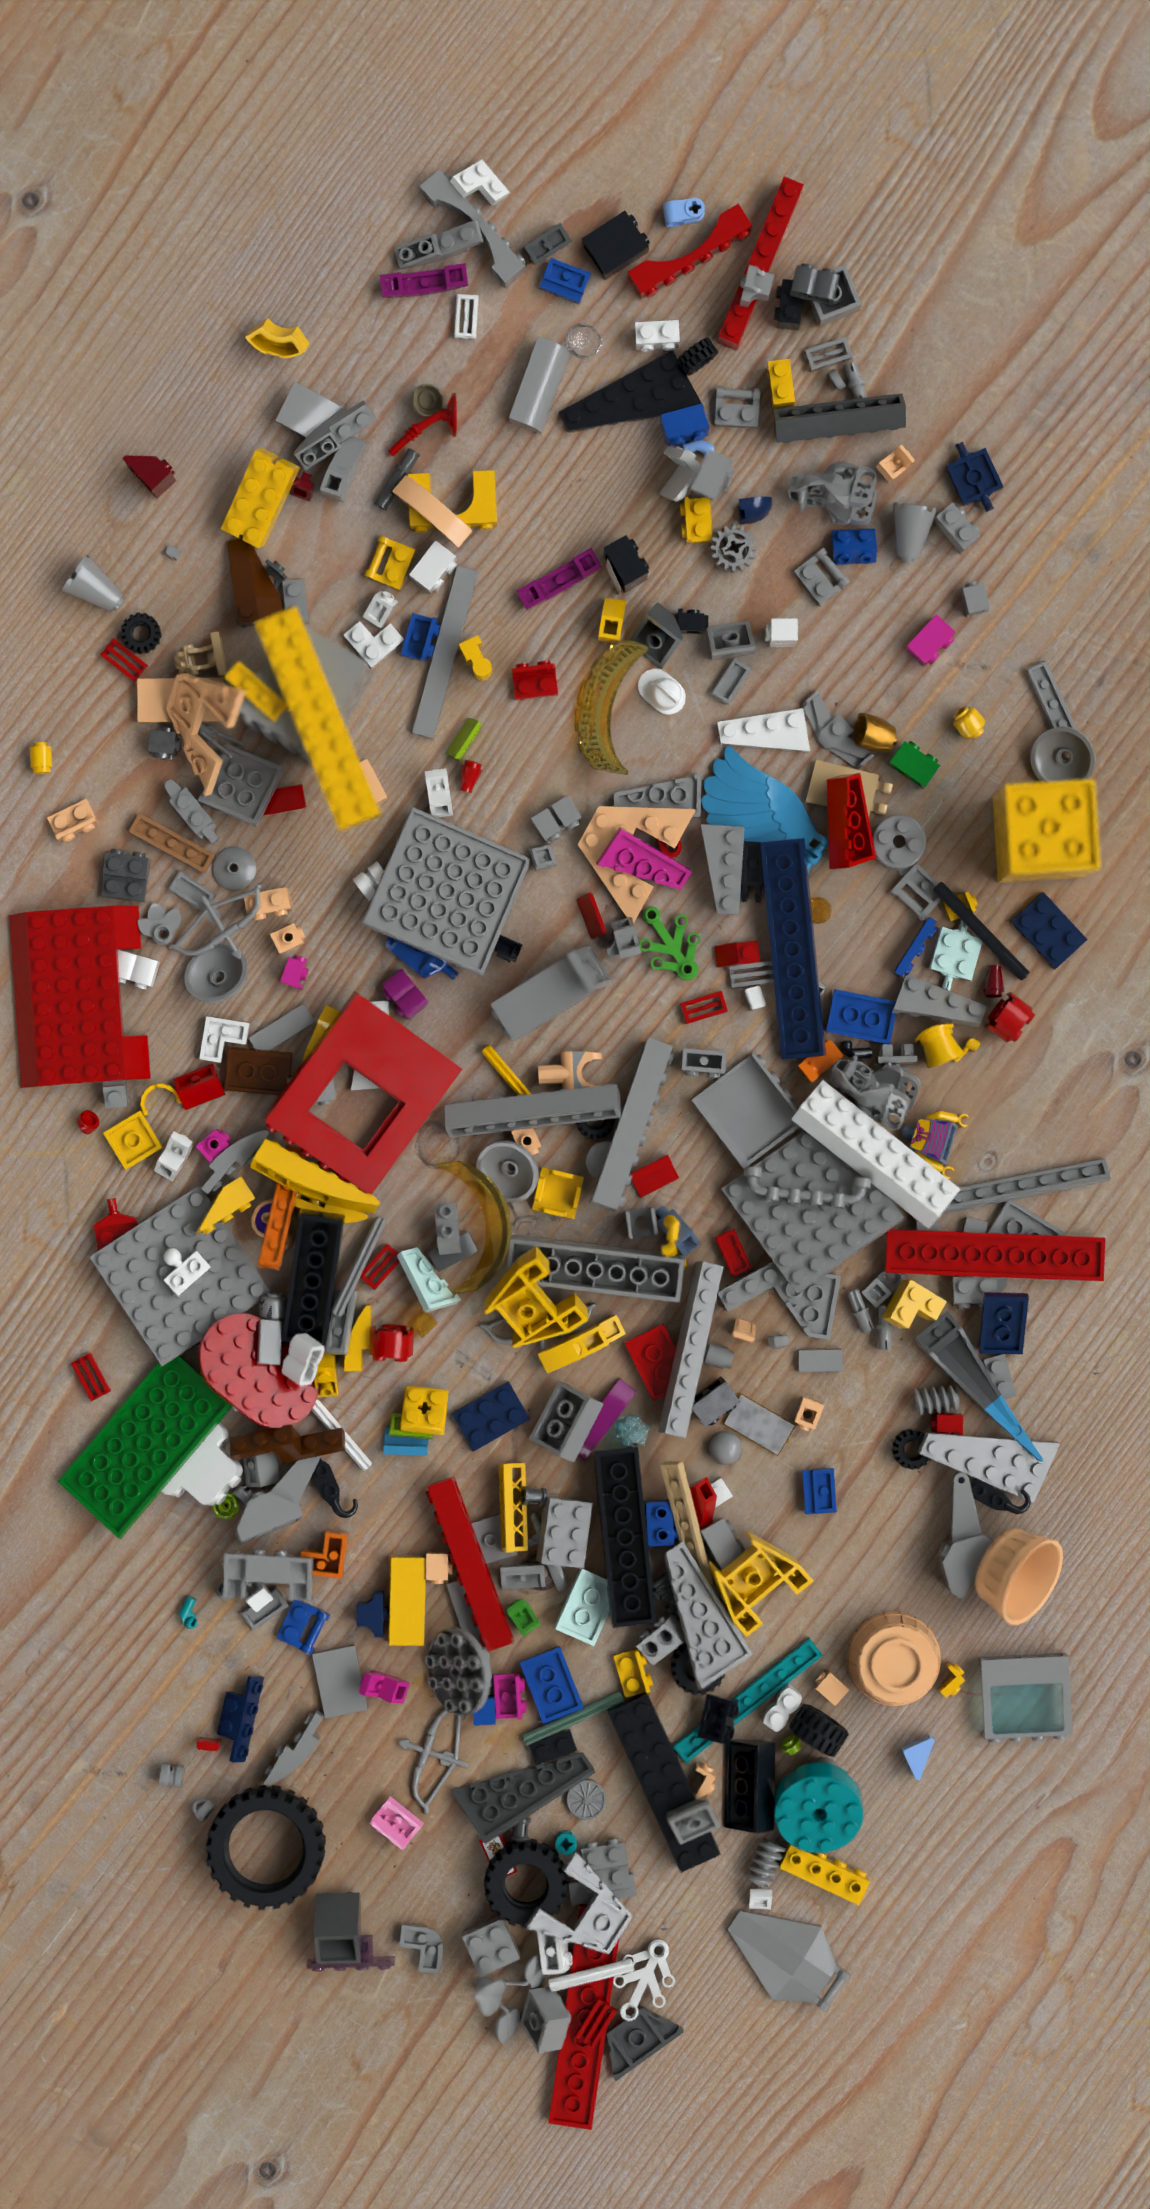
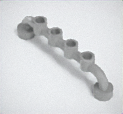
(815, 1197)

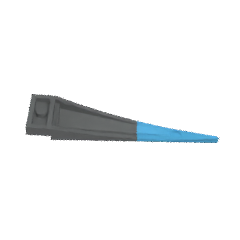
(954, 1354)

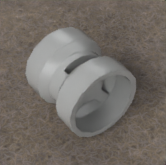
(172, 1775)

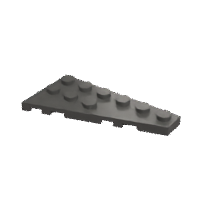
(512, 1797)

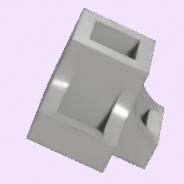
(756, 285)
(623, 939)

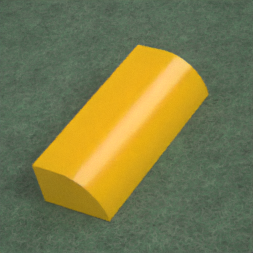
(406, 1600)

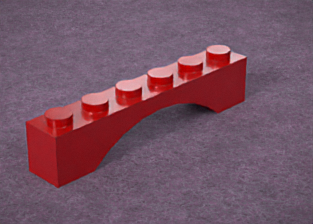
(652, 275)

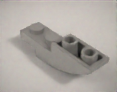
(439, 246)
(330, 434)
(241, 1152)
(293, 1756)

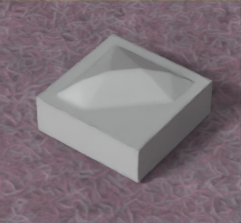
(542, 857)

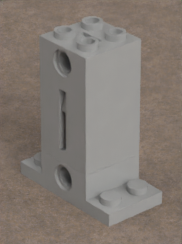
(550, 993)

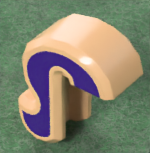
(260, 1219)

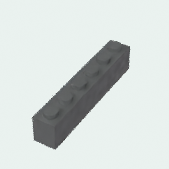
(839, 418)

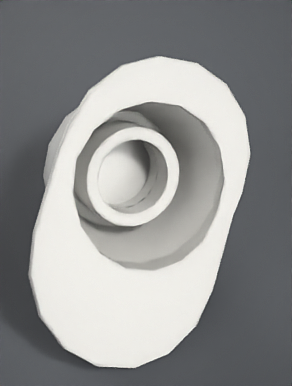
(661, 691)

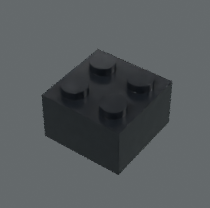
(626, 563)

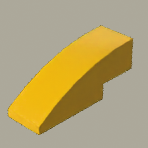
(358, 1341)

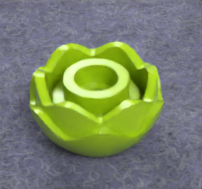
(232, 1510)

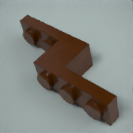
(287, 1443)

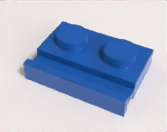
(565, 280)
(819, 1491)

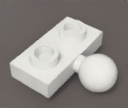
(185, 1272)

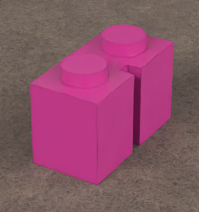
(930, 641)

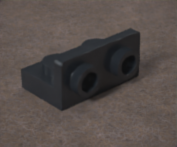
(718, 1719)

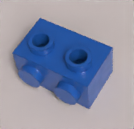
(684, 425)
(660, 1523)

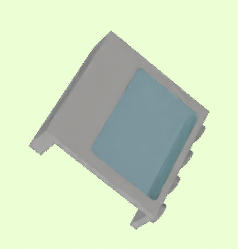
(1026, 1696)

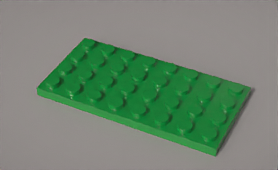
(144, 1444)

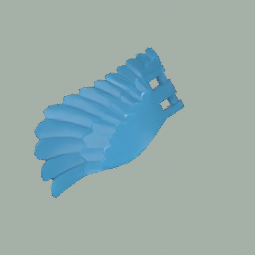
(759, 803)

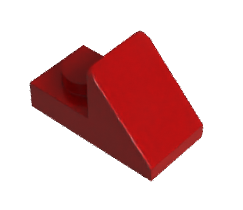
(737, 954)

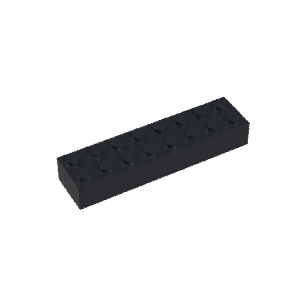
(624, 1537)
(659, 1775)

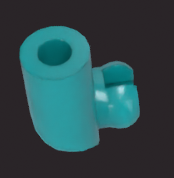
(186, 1613)

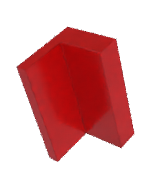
(198, 1086)
(654, 1176)

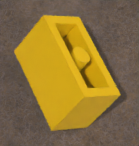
(780, 383)

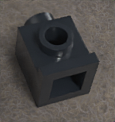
(692, 622)

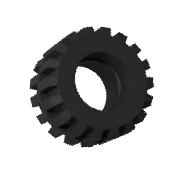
(682, 1678)
(818, 1730)

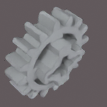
(736, 557)

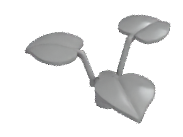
(490, 1992)

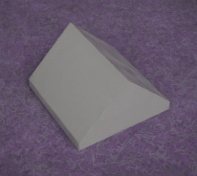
(730, 640)
(693, 1819)

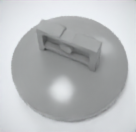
(459, 1671)

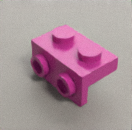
(508, 1695)

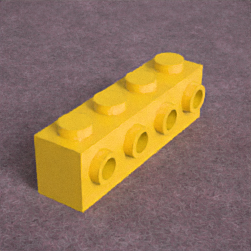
(826, 1873)

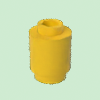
(40, 758)

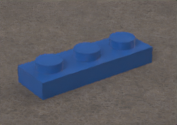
(916, 947)

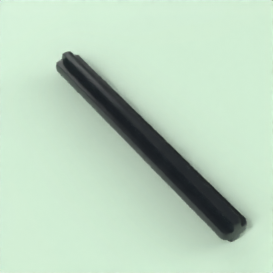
(981, 931)

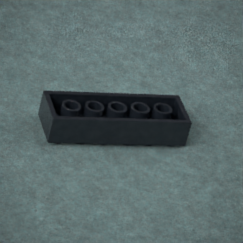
(313, 1275)

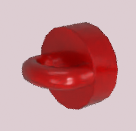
(88, 1122)

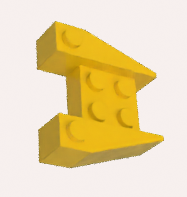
(528, 1307)
(753, 1577)

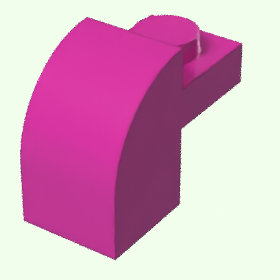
(384, 1686)

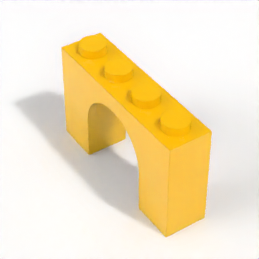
(481, 512)

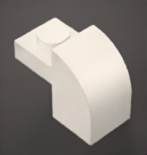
(438, 793)
(174, 1156)

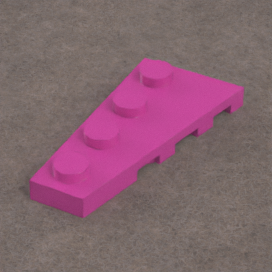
(636, 857)

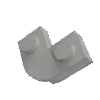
(428, 1941)

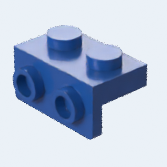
(854, 546)
(420, 637)

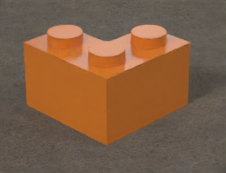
(332, 1559)

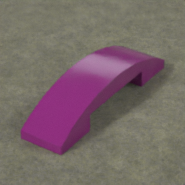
(424, 282)
(559, 580)
(612, 1407)

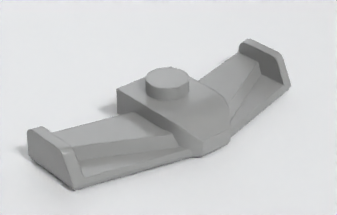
(834, 733)

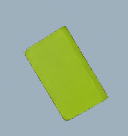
(464, 739)

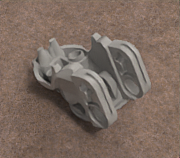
(838, 491)
(877, 1090)

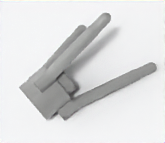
(207, 735)

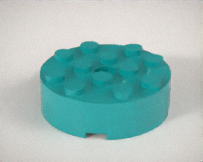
(818, 1808)

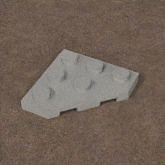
(814, 1305)

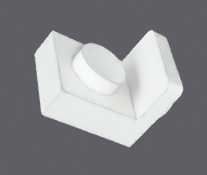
(380, 608)

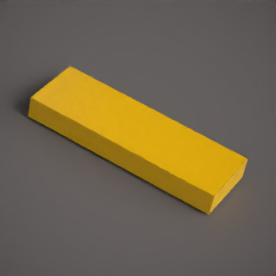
(256, 691)

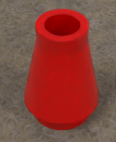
(469, 775)

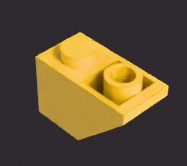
(611, 620)
(327, 1376)

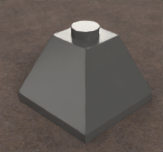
(660, 633)

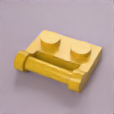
(396, 566)

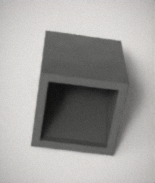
(337, 1928)

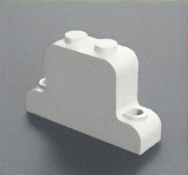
(208, 1471)

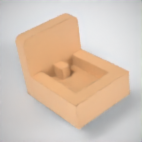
(895, 463)
(706, 1785)

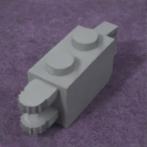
(191, 811)

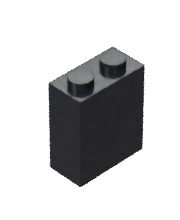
(616, 244)

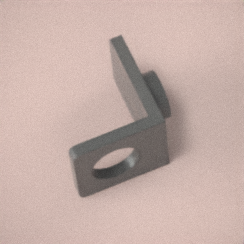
(277, 571)

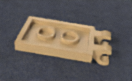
(823, 770)

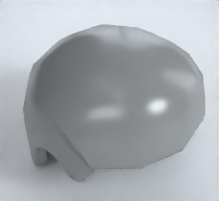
(725, 1448)

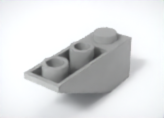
(342, 469)

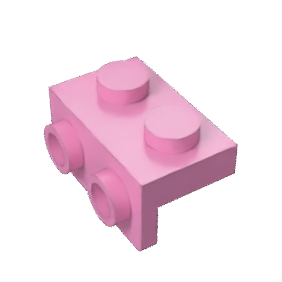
(396, 1823)

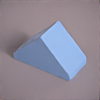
(918, 1753)

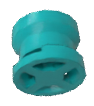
(565, 1838)

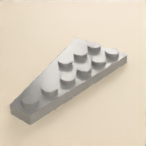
(992, 1460)
(708, 1630)

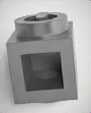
(163, 743)

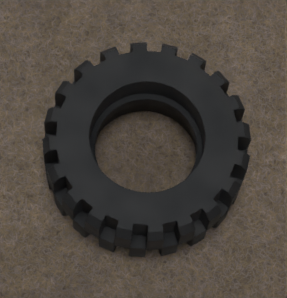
(525, 1853)

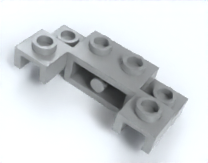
(268, 1568)

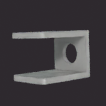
(649, 1230)

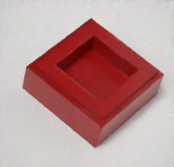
(208, 1744)

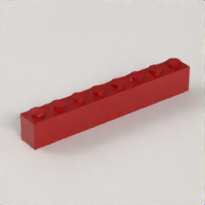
(763, 258)
(470, 1564)

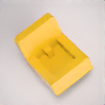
(951, 1686)

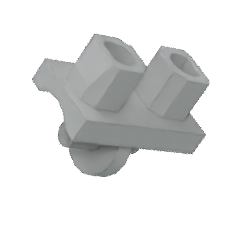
(907, 1055)

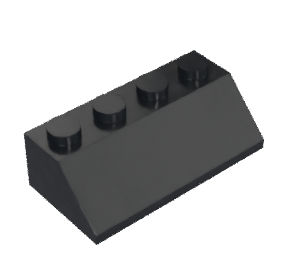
(749, 1785)

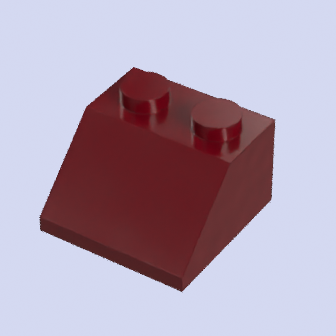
(152, 472)

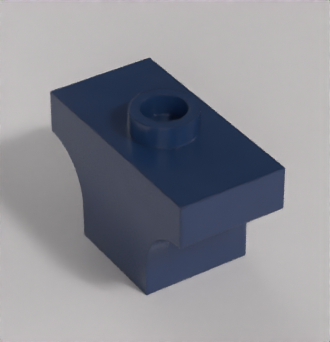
(373, 1613)

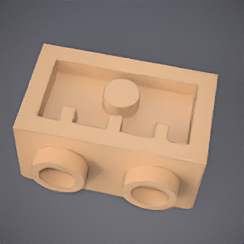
(72, 821)

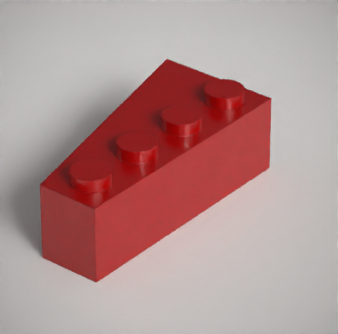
(848, 822)

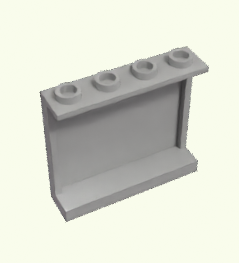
(748, 1110)

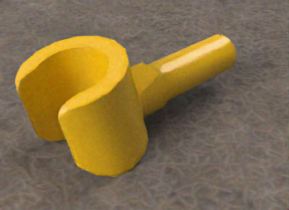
(971, 1044)

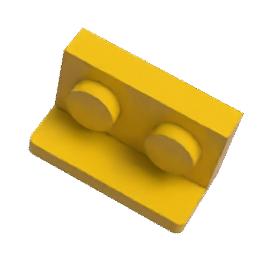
(697, 520)
(632, 1672)

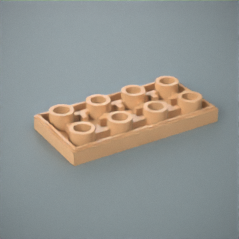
(154, 697)

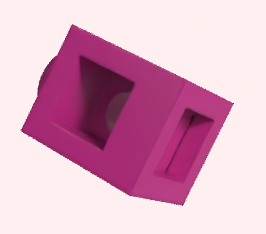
(295, 972)
(205, 1145)

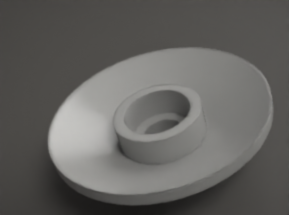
(243, 876)

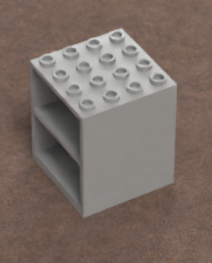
(346, 678)

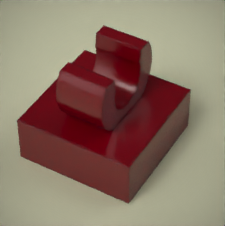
(303, 487)

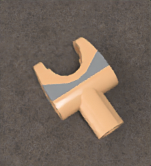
(569, 1071)

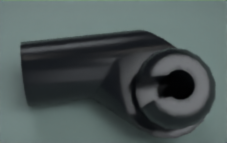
(861, 1053)

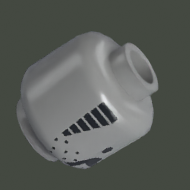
(273, 1306)

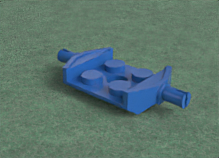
(421, 962)

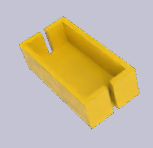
(260, 498)

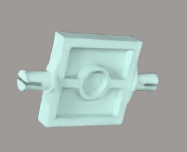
(955, 954)

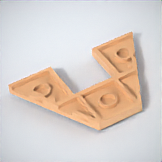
(186, 710)
(661, 823)

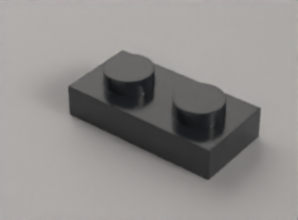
(553, 1747)

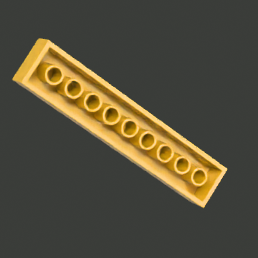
(318, 719)

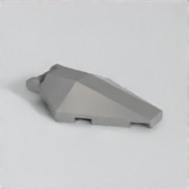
(788, 1957)

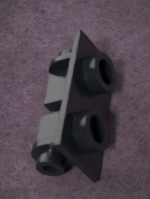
(507, 949)

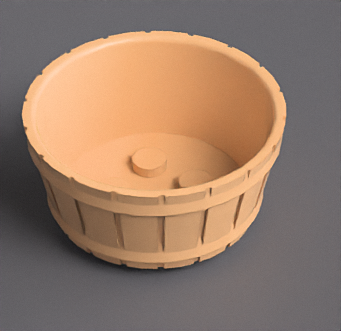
(1019, 1574)
(894, 1658)

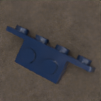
(239, 1717)

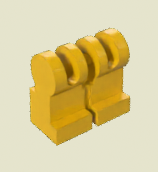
(472, 655)

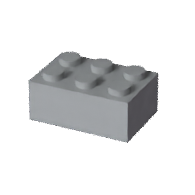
(566, 1421)
(564, 1532)

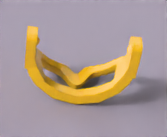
(149, 1089)

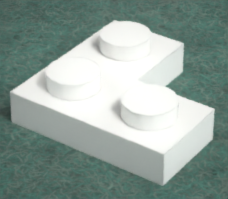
(480, 178)
(372, 648)
(219, 1031)

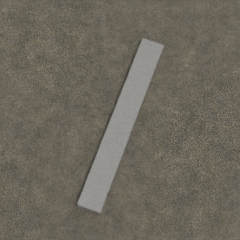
(445, 652)
(1029, 1185)

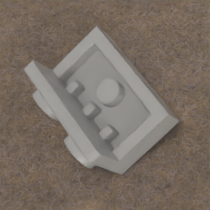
(970, 1290)

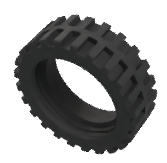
(256, 1893)

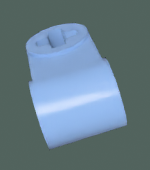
(680, 212)

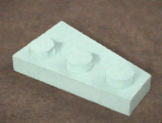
(426, 1284)

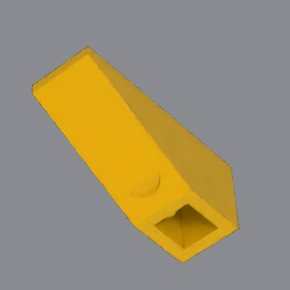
(228, 1200)

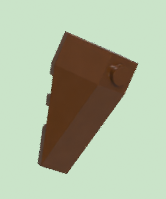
(252, 587)

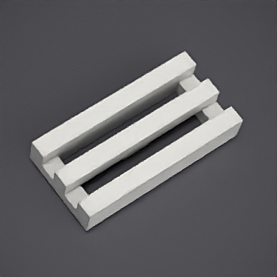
(465, 335)

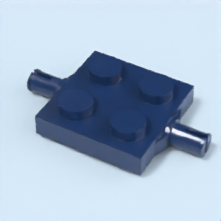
(974, 477)

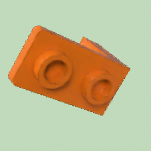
(815, 1066)

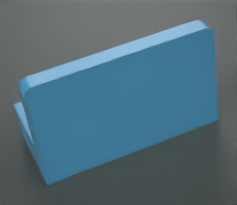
(404, 1445)

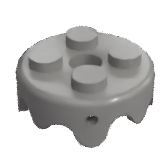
(894, 857)

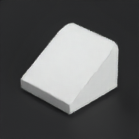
(755, 998)

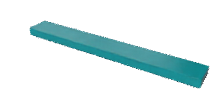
(756, 1693)

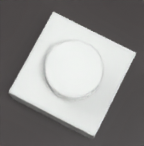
(721, 1491)
(760, 1898)

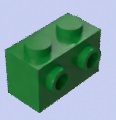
(914, 764)

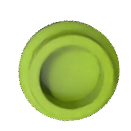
(791, 1745)

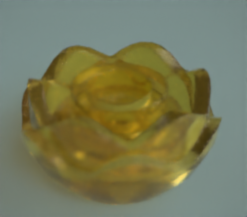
(825, 910)

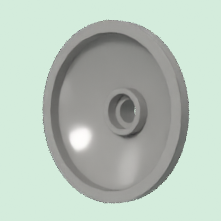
(1048, 757)
(210, 967)
(515, 1182)

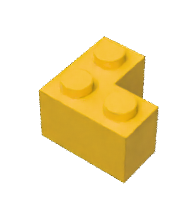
(912, 1300)

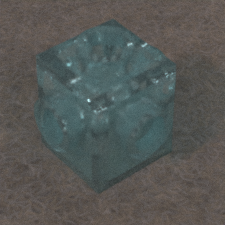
(631, 1431)

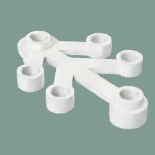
(646, 1977)

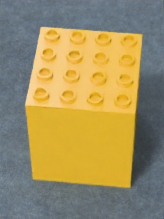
(1046, 831)

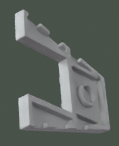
(599, 1923)

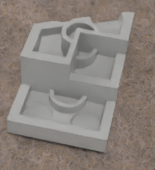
(305, 410)

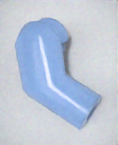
(701, 446)

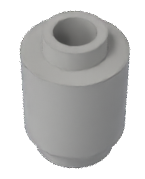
(718, 1356)

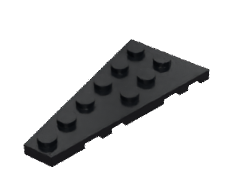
(637, 396)

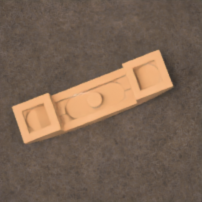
(432, 510)

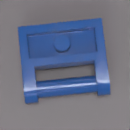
(296, 1622)

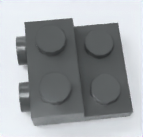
(125, 875)

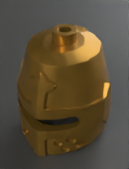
(874, 733)

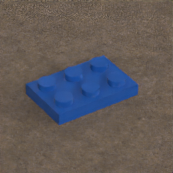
(861, 1017)
(551, 1684)

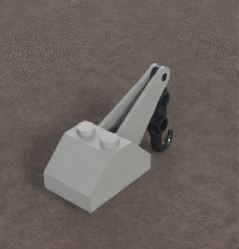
(280, 1505)
(967, 1544)

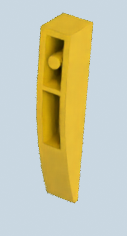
(309, 1180)

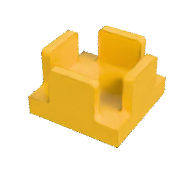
(558, 1193)

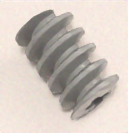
(936, 1399)
(766, 1863)

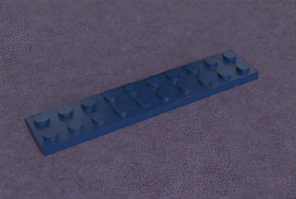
(793, 948)

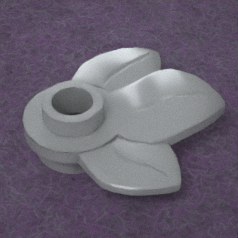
(159, 921)

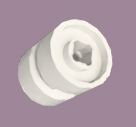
(369, 881)

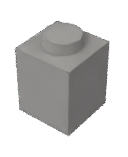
(974, 599)

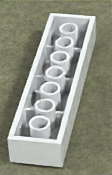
(875, 1154)

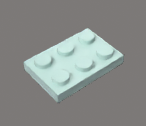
(585, 1608)

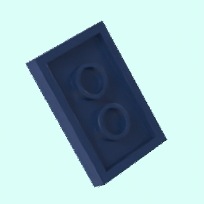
(1049, 930)
(1003, 1323)
(491, 1416)

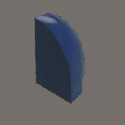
(754, 509)

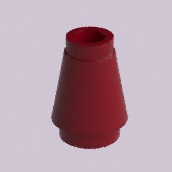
(993, 983)

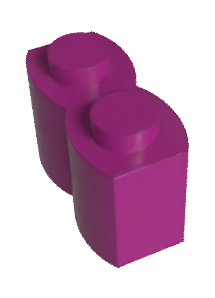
(405, 994)

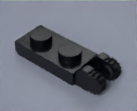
(752, 870)

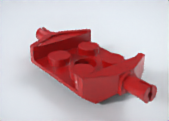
(113, 1225)

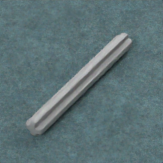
(358, 1266)

